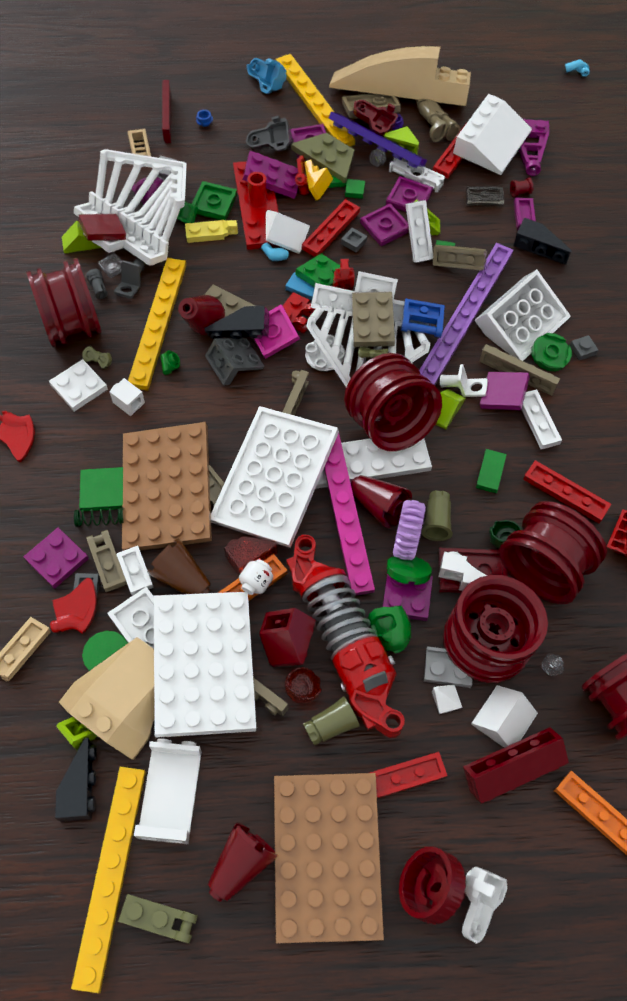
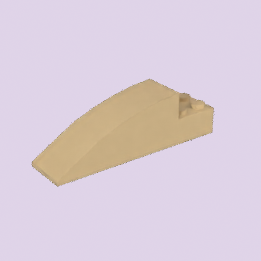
(405, 74)

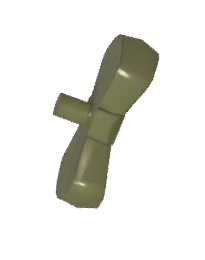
(367, 352)
(90, 354)

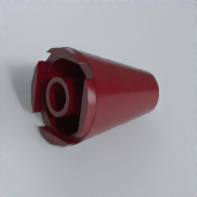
(201, 312)
(380, 498)
(239, 862)

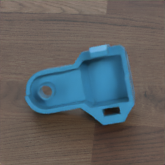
(269, 73)

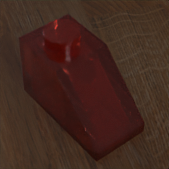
(248, 549)

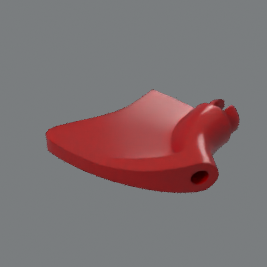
(301, 179)
(17, 433)
(75, 609)

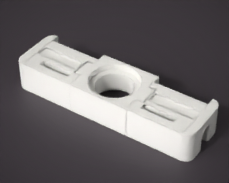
(427, 176)

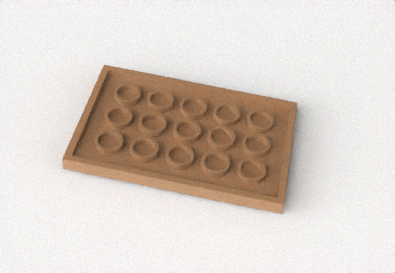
(166, 487)
(327, 858)

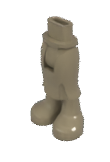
(439, 120)

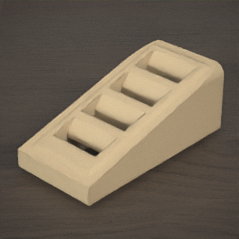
(138, 135)

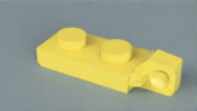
(210, 230)

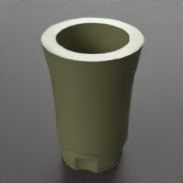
(438, 517)
(331, 722)

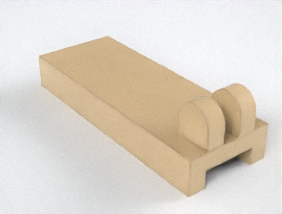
(21, 647)

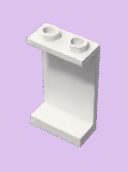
(169, 792)

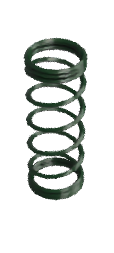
(77, 517)

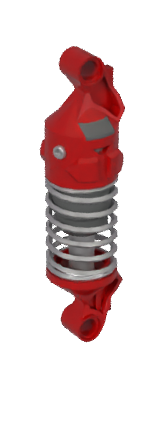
(357, 651)

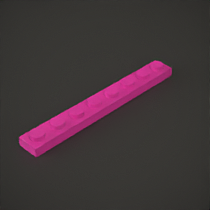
(348, 521)

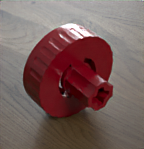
(444, 887)

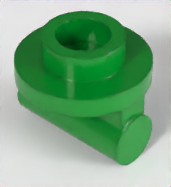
(169, 361)

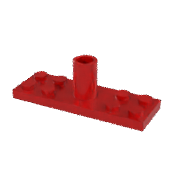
(254, 202)

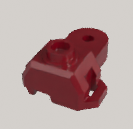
(379, 118)

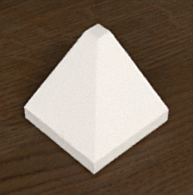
(446, 698)

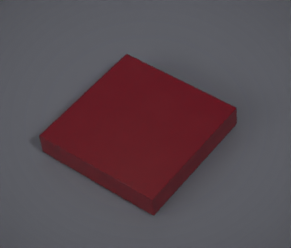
(102, 227)

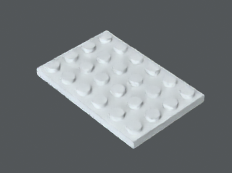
(274, 476)
(203, 665)

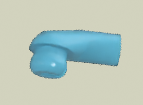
(578, 65)
(275, 254)

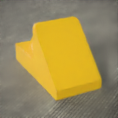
(317, 179)

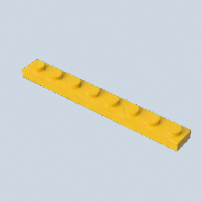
(313, 99)
(157, 324)
(108, 881)

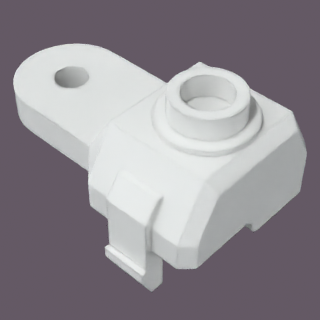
(485, 893)

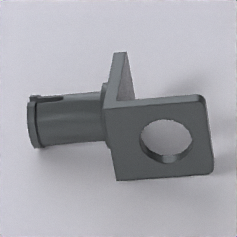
(130, 278)

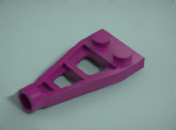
(539, 130)

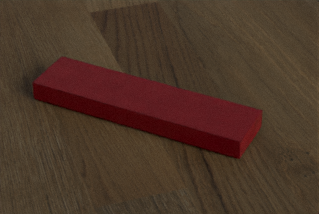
(166, 111)

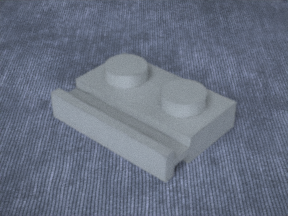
(441, 669)

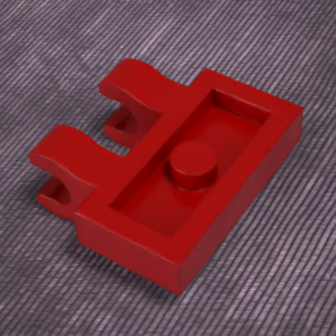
(295, 307)

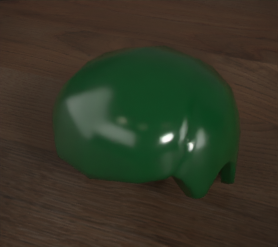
(501, 530)

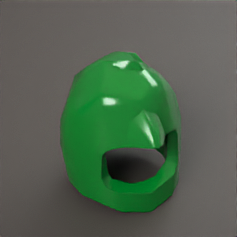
(393, 630)

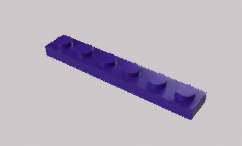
(383, 143)

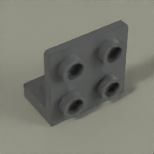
(230, 356)

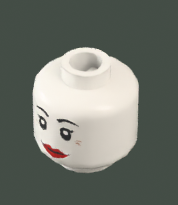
(256, 577)

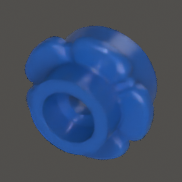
(204, 118)

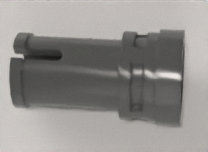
(96, 281)

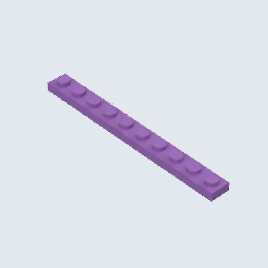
(465, 313)

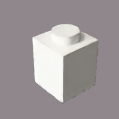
(127, 396)

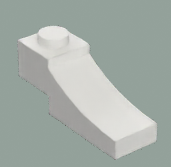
(456, 568)

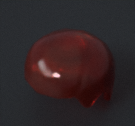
(302, 685)

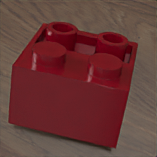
(286, 636)

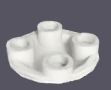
(316, 357)

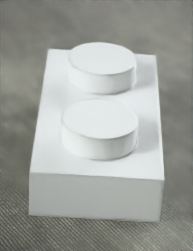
(134, 570)

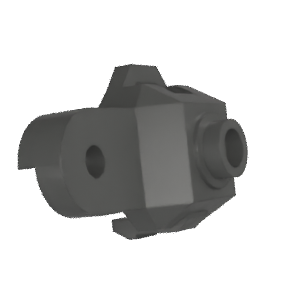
(275, 135)

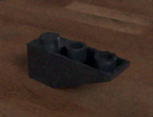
(541, 241)
(245, 322)
(74, 793)

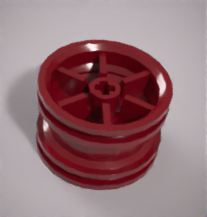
(64, 302)
(393, 402)
(553, 552)
(503, 615)
(611, 689)

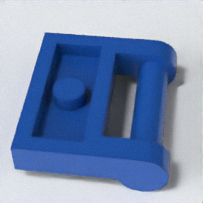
(423, 312)

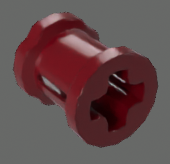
(521, 187)

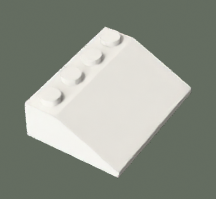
(492, 135)
(523, 316)

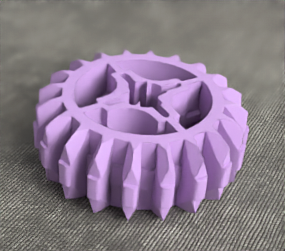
(409, 530)

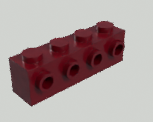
(516, 765)

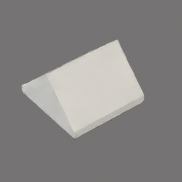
(285, 231)
(505, 716)

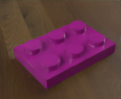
(279, 176)

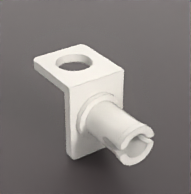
(464, 384)

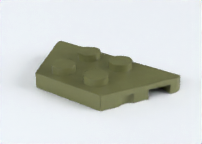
(326, 153)

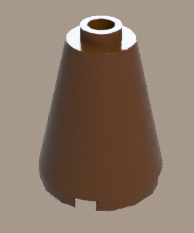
(179, 570)

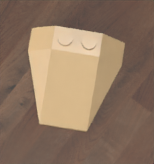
(117, 698)

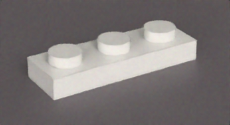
(419, 231)
(540, 420)

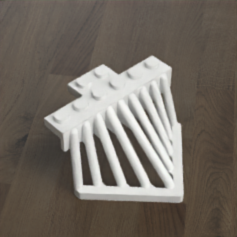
(161, 207)
(340, 301)

